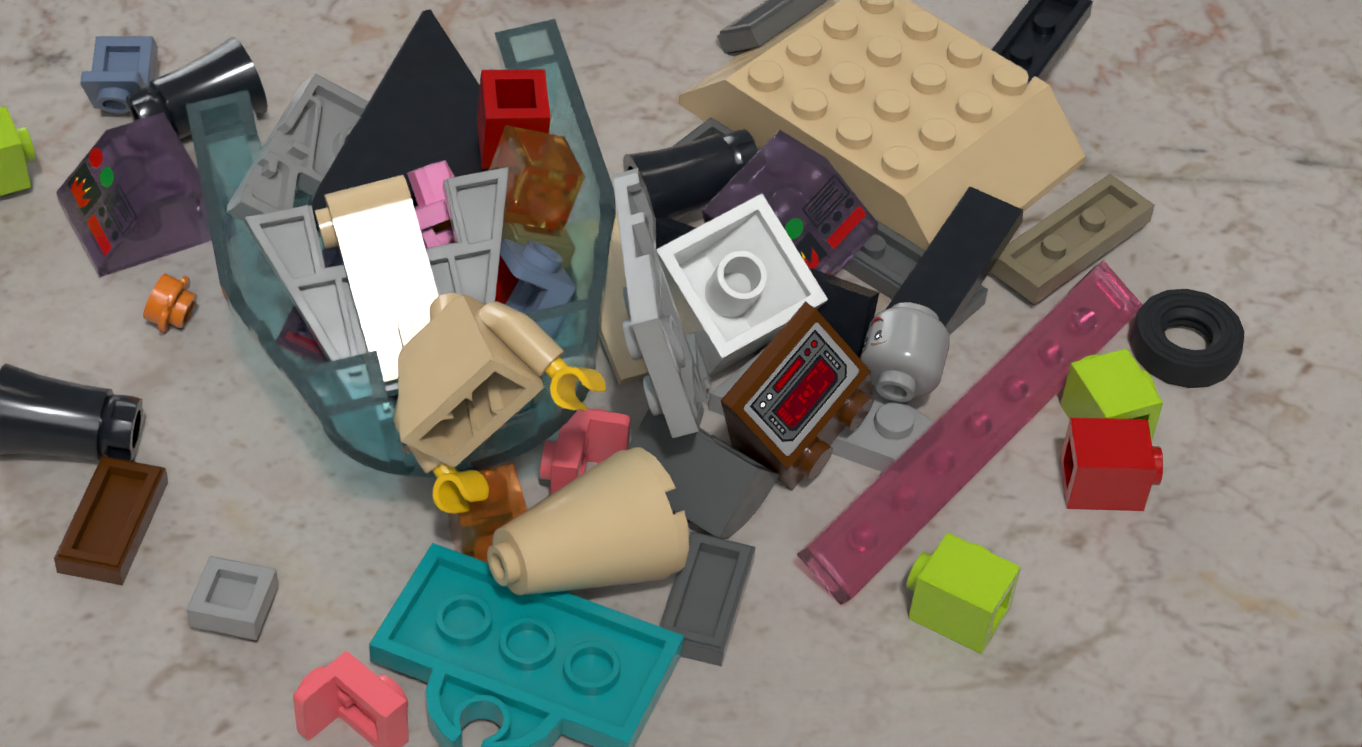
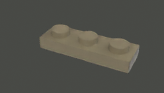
(1072, 238)

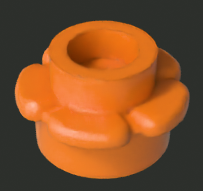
(170, 303)

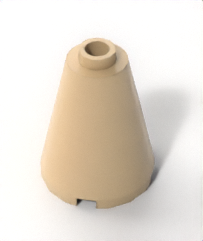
(595, 531)

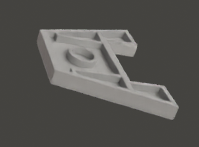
(324, 294)

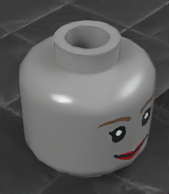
(906, 350)

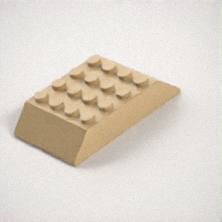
(898, 111)

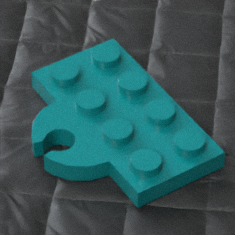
(522, 660)

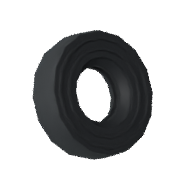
(1183, 365)

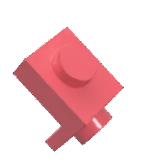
(584, 438)
(351, 691)

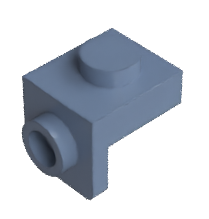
(119, 69)
(540, 275)

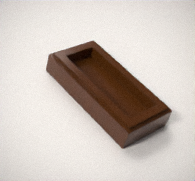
(111, 520)

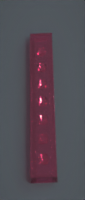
(967, 435)

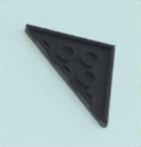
(414, 118)

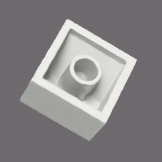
(737, 282)

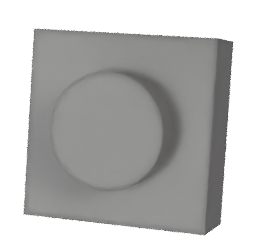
(232, 597)

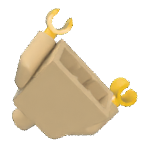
(467, 380)

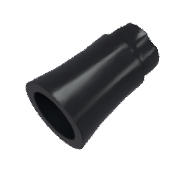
(213, 75)
(692, 173)
(65, 417)

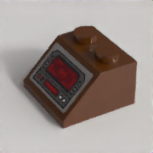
(798, 398)

